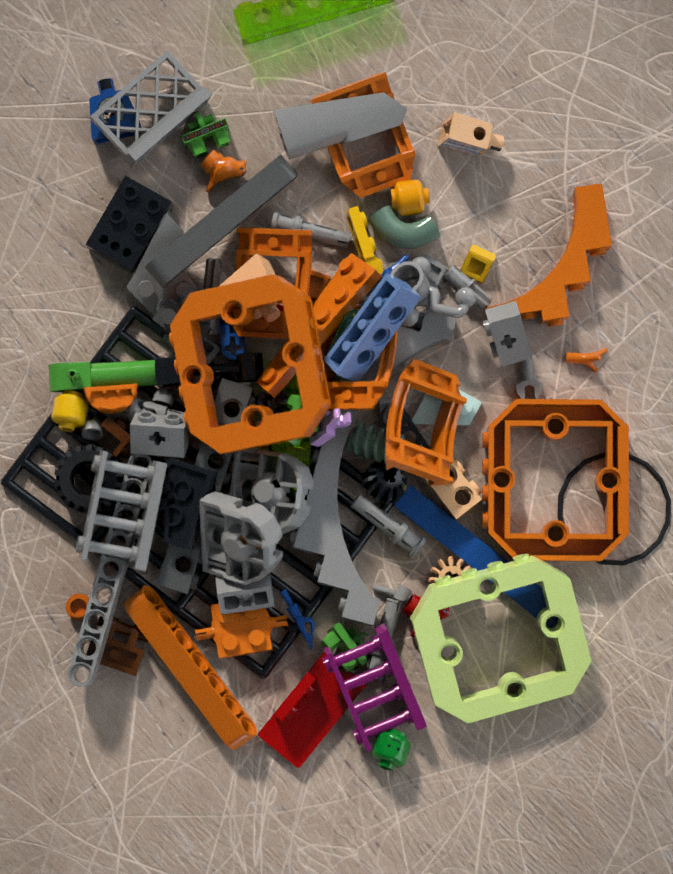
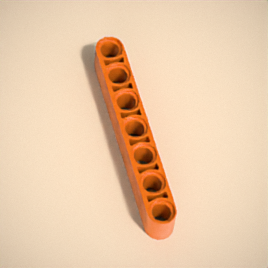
(190, 667)

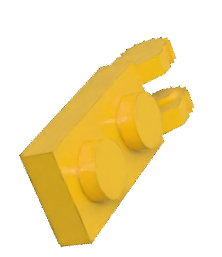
(365, 245)

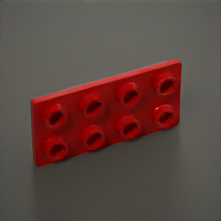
(308, 713)

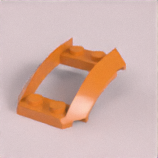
(384, 172)
(274, 243)
(360, 394)
(412, 458)

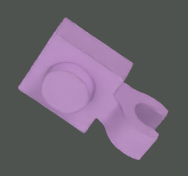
(328, 426)

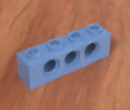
(372, 328)

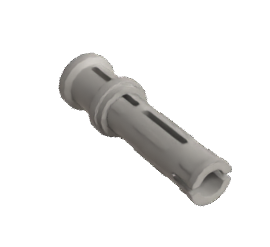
(319, 232)
(397, 532)
(390, 619)

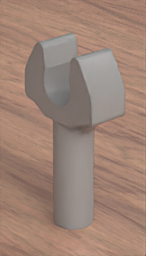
(528, 380)

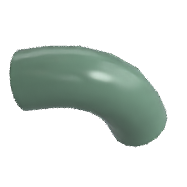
(403, 234)

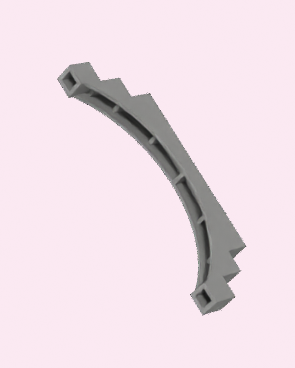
(322, 529)

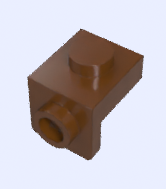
(118, 429)

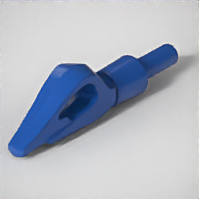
(300, 620)

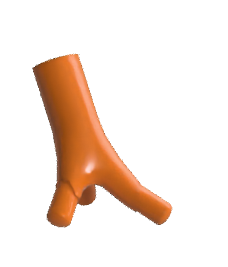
(586, 358)

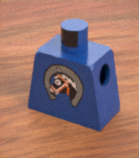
(107, 91)

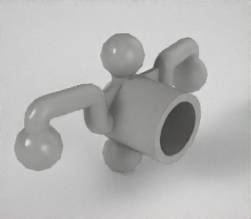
(430, 296)

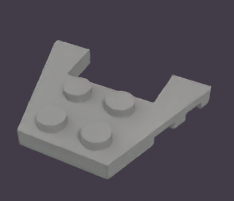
(142, 283)

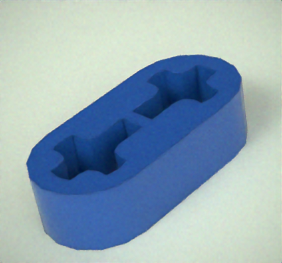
(226, 341)

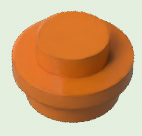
(76, 606)

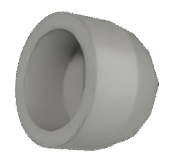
(164, 396)
(92, 429)

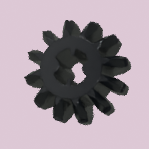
(384, 484)

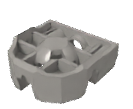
(289, 473)
(227, 557)

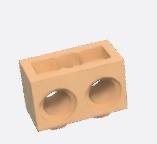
(447, 492)

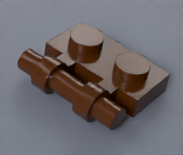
(118, 654)

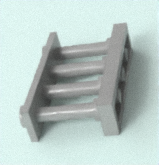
(142, 527)

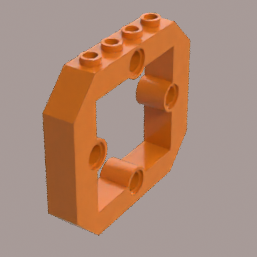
(190, 356)
(570, 414)

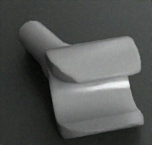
(402, 593)

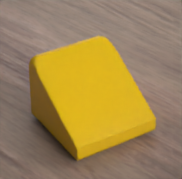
(478, 263)

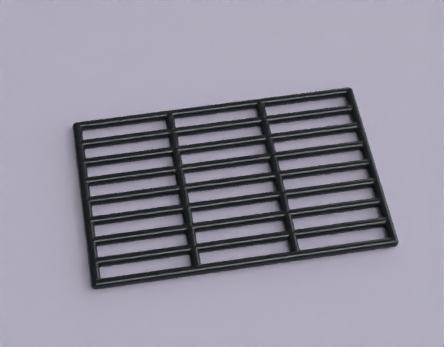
(178, 606)

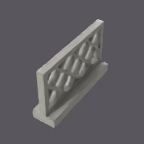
(163, 128)

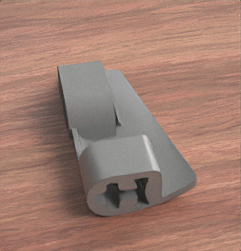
(336, 121)

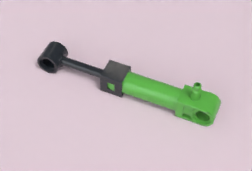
(144, 373)

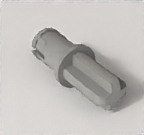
(460, 280)

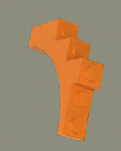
(588, 235)

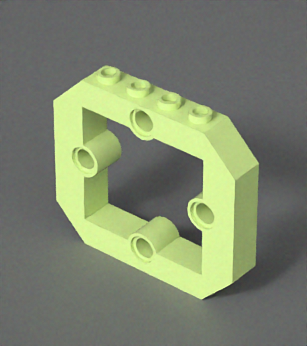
(533, 690)

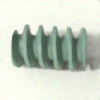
(369, 442)

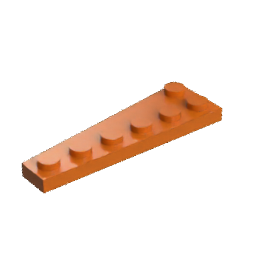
(339, 297)

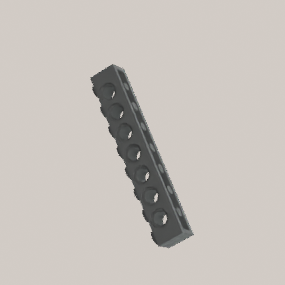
(169, 577)

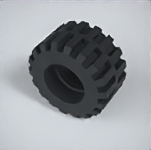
(66, 473)

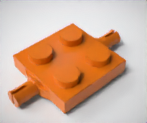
(241, 631)

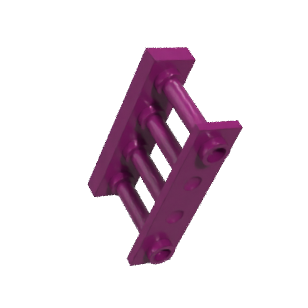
(391, 666)

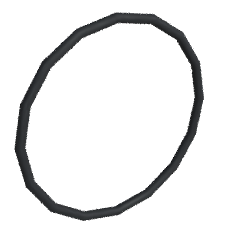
(665, 492)

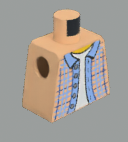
(459, 133)

